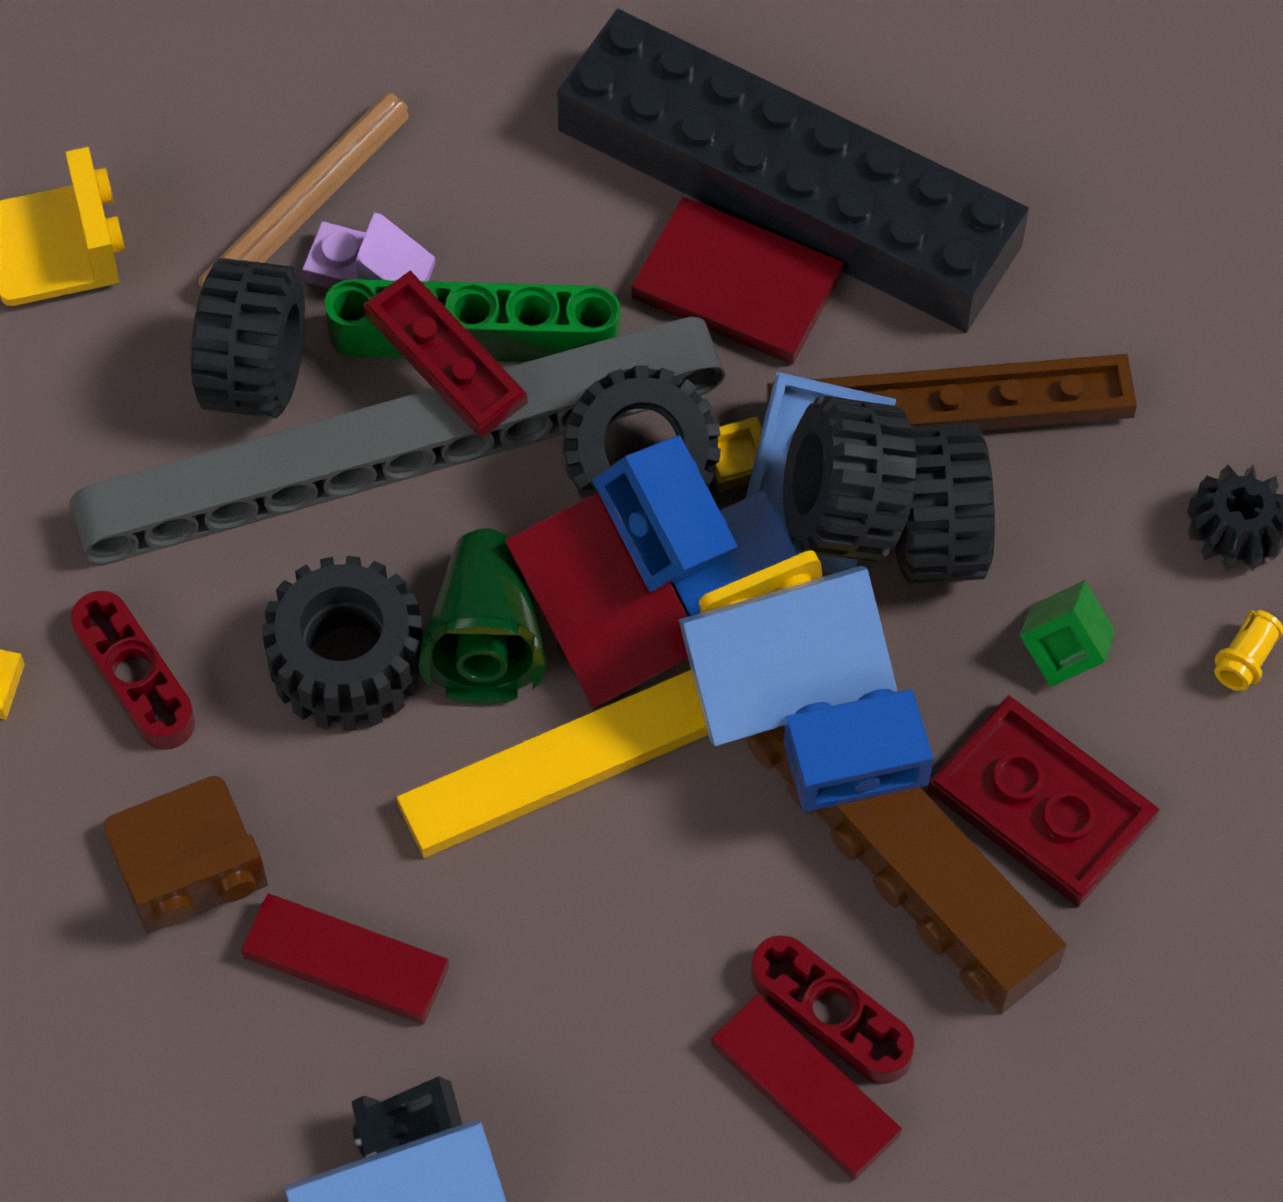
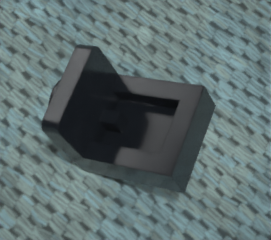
(404, 1117)

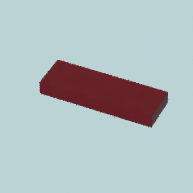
(445, 354)
(345, 958)
(806, 1087)

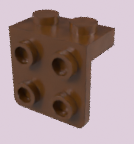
(184, 853)

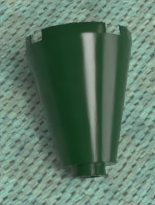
(482, 626)

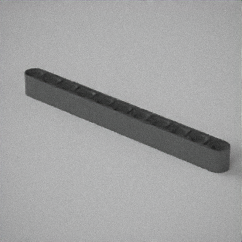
(363, 448)

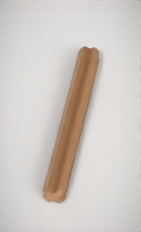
(318, 182)

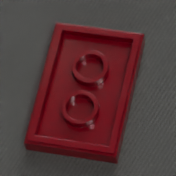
(737, 279)
(598, 601)
(1043, 800)

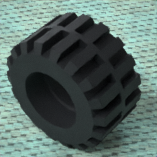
(248, 337)
(629, 390)
(849, 478)
(951, 509)
(334, 599)

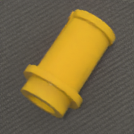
(1248, 651)

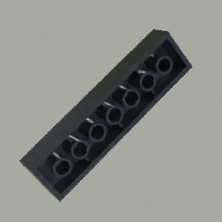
(792, 168)

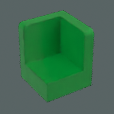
(1067, 633)

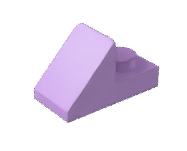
(374, 255)

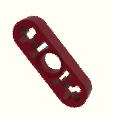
(133, 643)
(833, 1036)

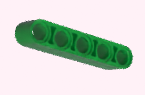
(499, 305)

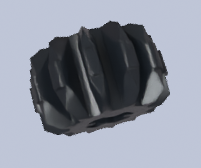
(1237, 517)

